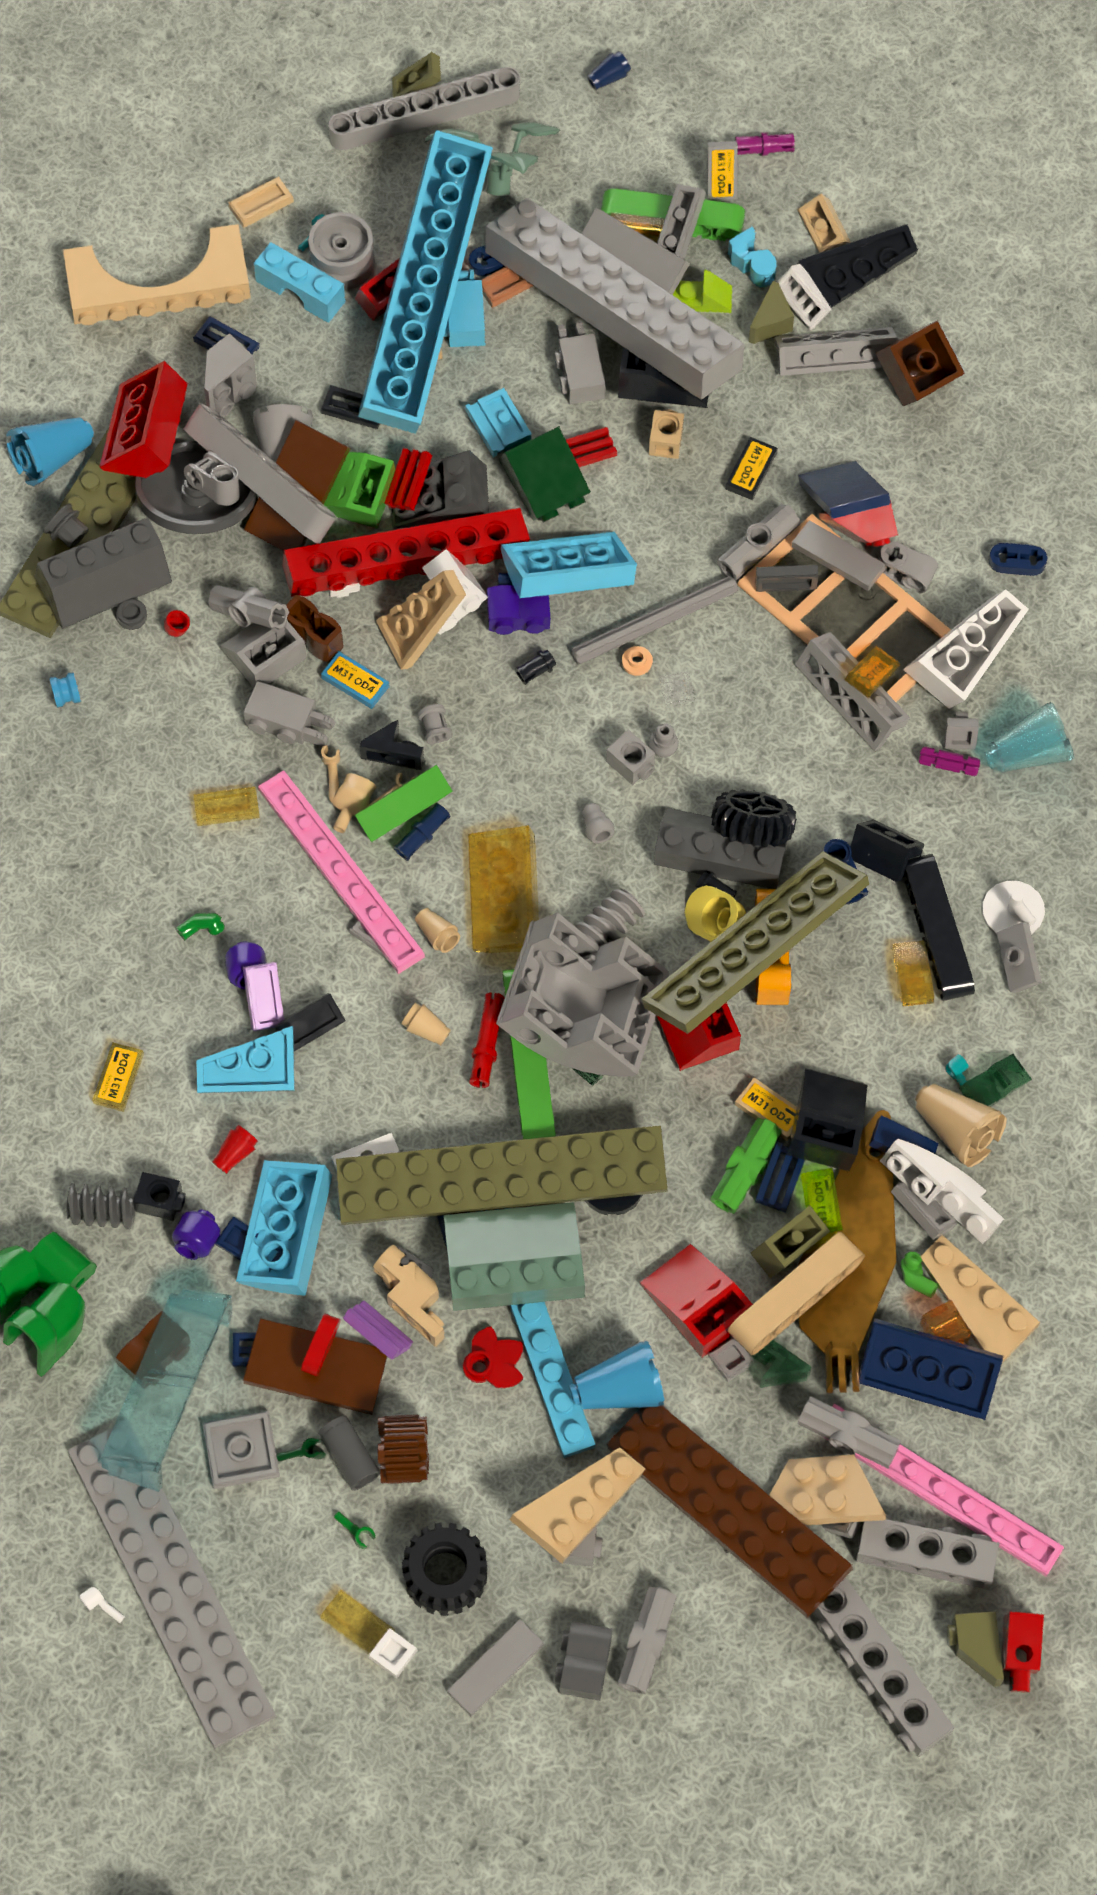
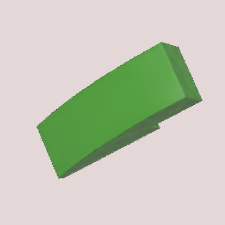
(403, 803)

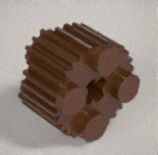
(403, 1449)

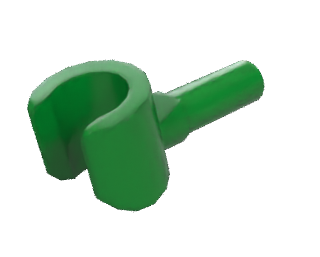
(354, 1529)

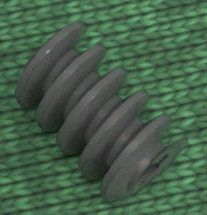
(100, 1207)

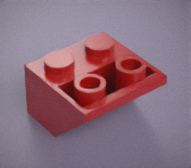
(709, 1040)

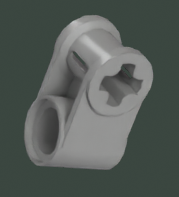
(214, 479)
(909, 566)

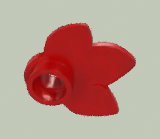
(498, 1358)

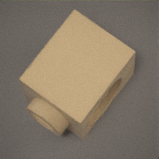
(666, 444)

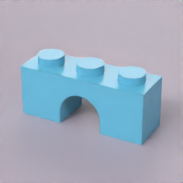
(318, 291)

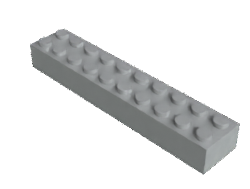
(614, 298)

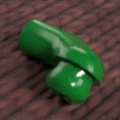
(199, 921)

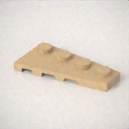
(418, 620)

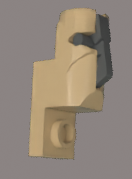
(412, 1291)

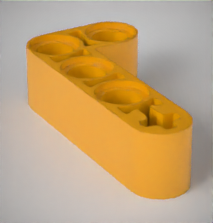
(774, 983)

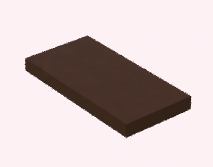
(315, 464)
(346, 1380)

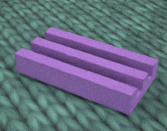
(377, 1330)

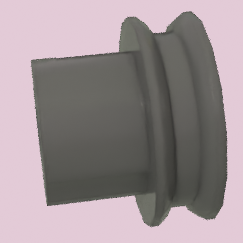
(66, 526)

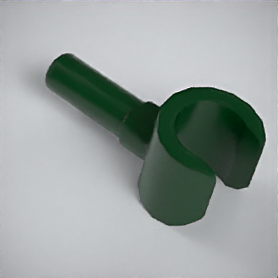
(305, 1450)

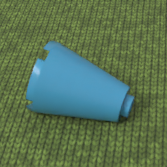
(47, 446)
(620, 1381)

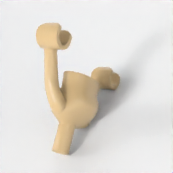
(353, 793)

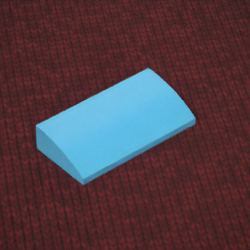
(568, 564)
(290, 1215)

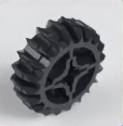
(753, 818)

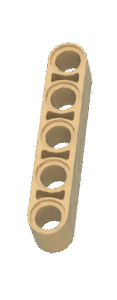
(796, 1293)

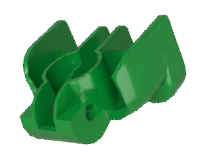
(59, 1312)

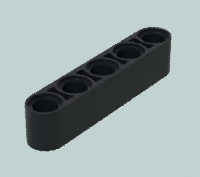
(939, 928)

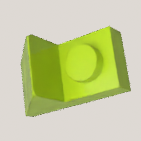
(706, 295)

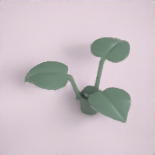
(500, 172)

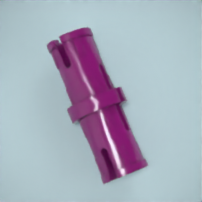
(765, 144)

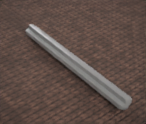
(654, 620)

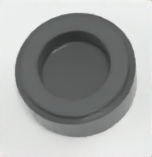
(131, 614)

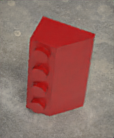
(144, 422)

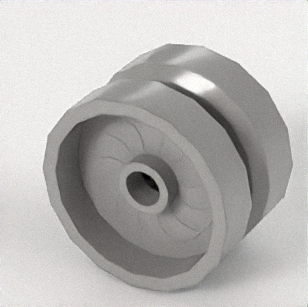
(342, 248)

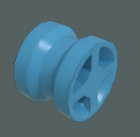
(65, 689)

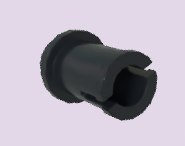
(536, 666)
(710, 880)

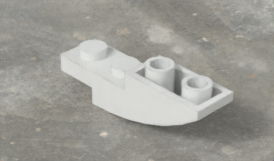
(941, 1181)

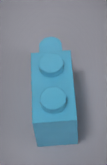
(466, 316)

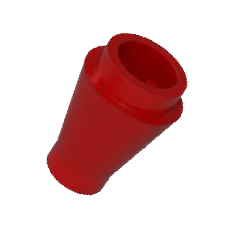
(234, 1149)

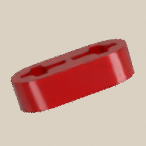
(320, 1345)

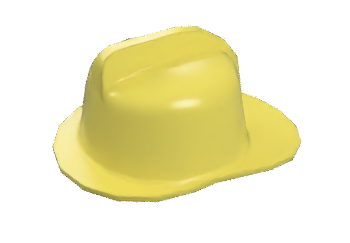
(711, 912)

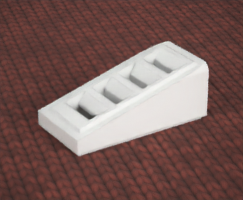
(805, 282)

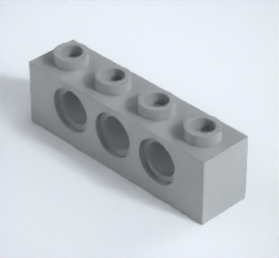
(942, 1565)

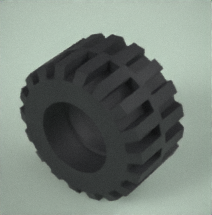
(444, 1597)

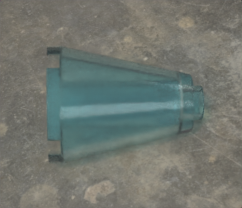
(1031, 742)

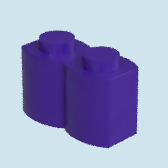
(511, 613)

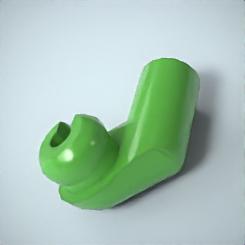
(914, 1277)

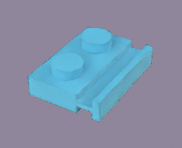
(498, 422)

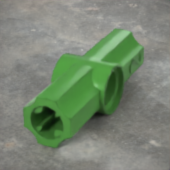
(745, 1165)

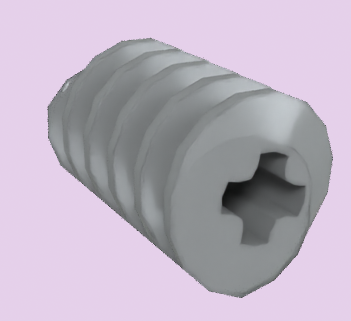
(611, 917)

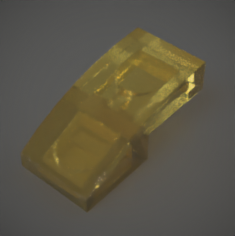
(913, 973)

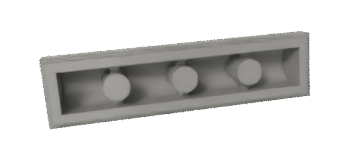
(681, 219)

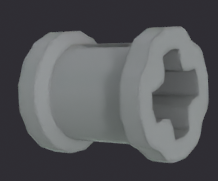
(435, 724)

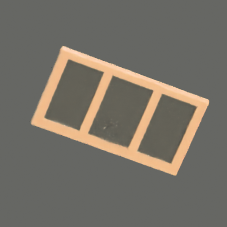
(856, 617)

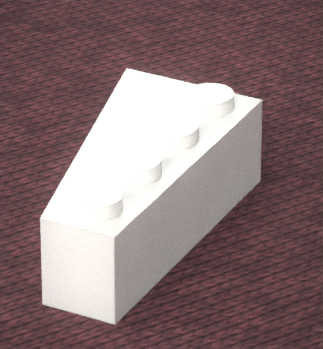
(964, 654)

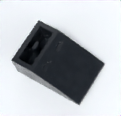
(645, 383)
(828, 1120)

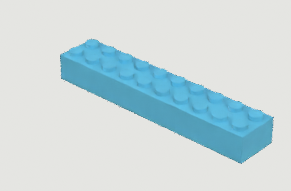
(425, 282)

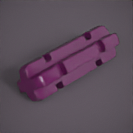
(949, 761)

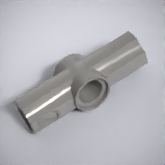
(769, 530)
(248, 607)
(849, 1432)
(647, 1640)

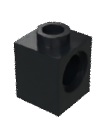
(152, 1185)

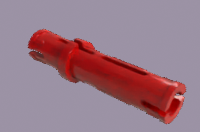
(484, 1052)

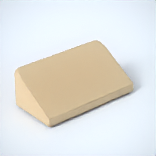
(823, 224)

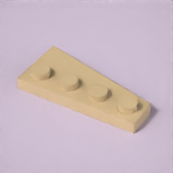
(989, 1311)
(576, 1506)

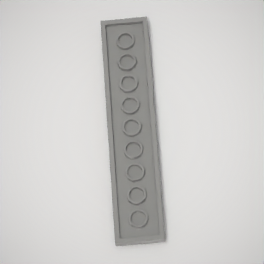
(177, 1599)

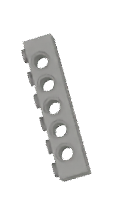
(893, 1667)

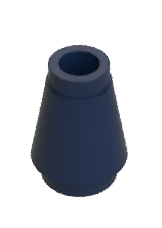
(610, 70)

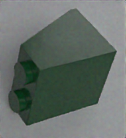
(545, 475)

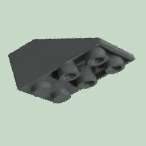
(451, 490)

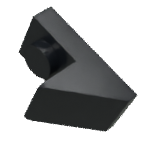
(385, 749)

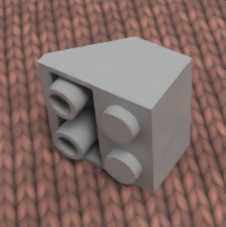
(228, 375)
(265, 652)

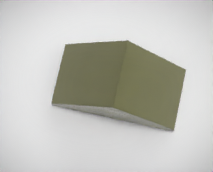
(773, 316)

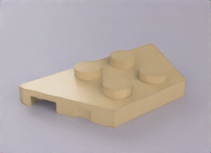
(827, 1491)

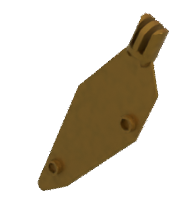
(867, 1212)

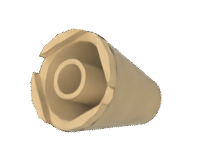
(960, 1122)

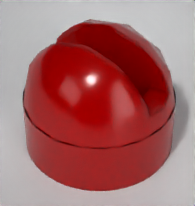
(174, 619)

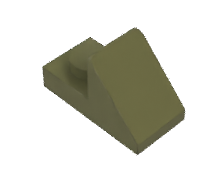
(418, 76)

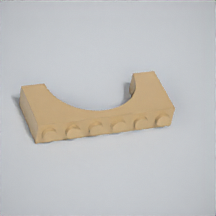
(102, 297)

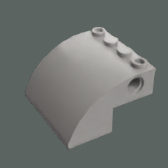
(581, 999)

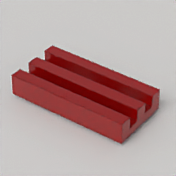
(589, 437)
(404, 479)

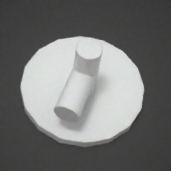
(1012, 904)

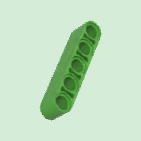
(715, 221)

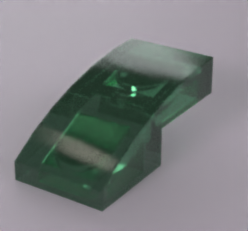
(996, 1082)

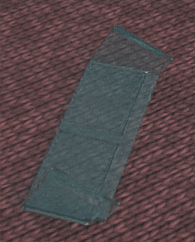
(164, 1386)

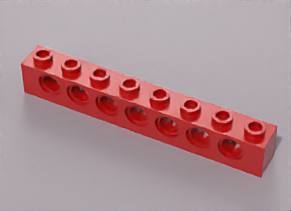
(389, 546)

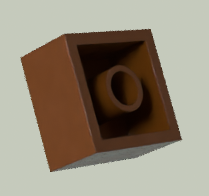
(920, 363)

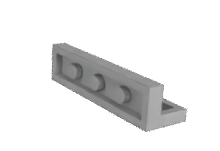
(832, 350)
(836, 663)

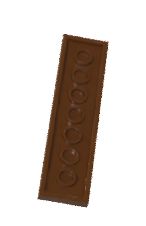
(732, 1508)

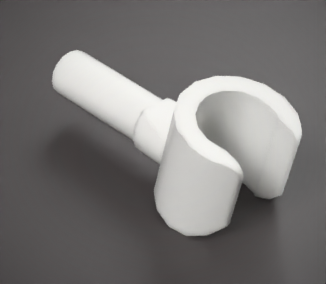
(93, 1597)

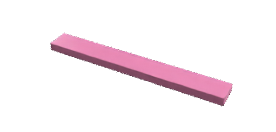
(341, 872)
(969, 1508)

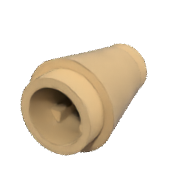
(438, 931)
(425, 1024)

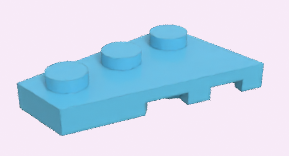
(250, 1067)

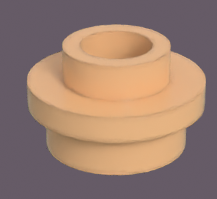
(637, 668)

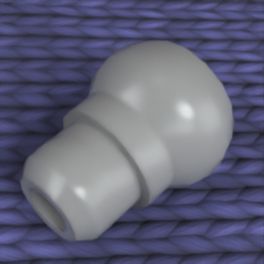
(664, 741)
(598, 826)

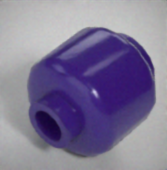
(240, 956)
(195, 1234)

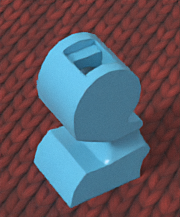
(759, 263)

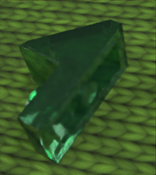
(784, 1367)

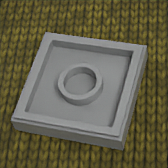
(241, 1449)

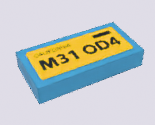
(355, 680)

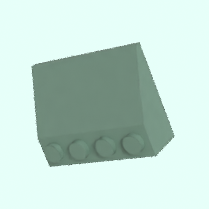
(514, 1256)

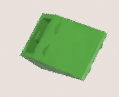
(361, 489)

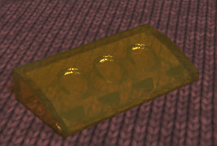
(502, 888)

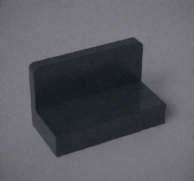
(883, 849)

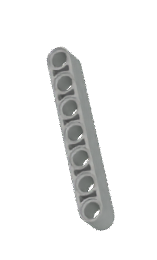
(424, 108)
(261, 473)

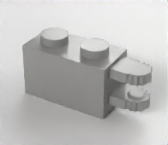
(580, 366)
(285, 715)

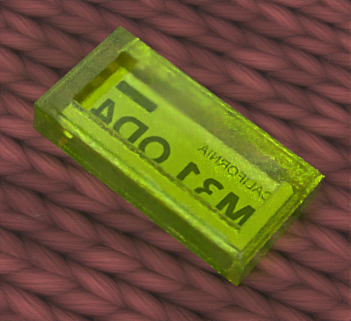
(822, 1196)

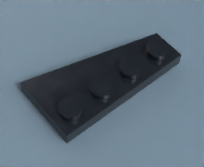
(857, 264)

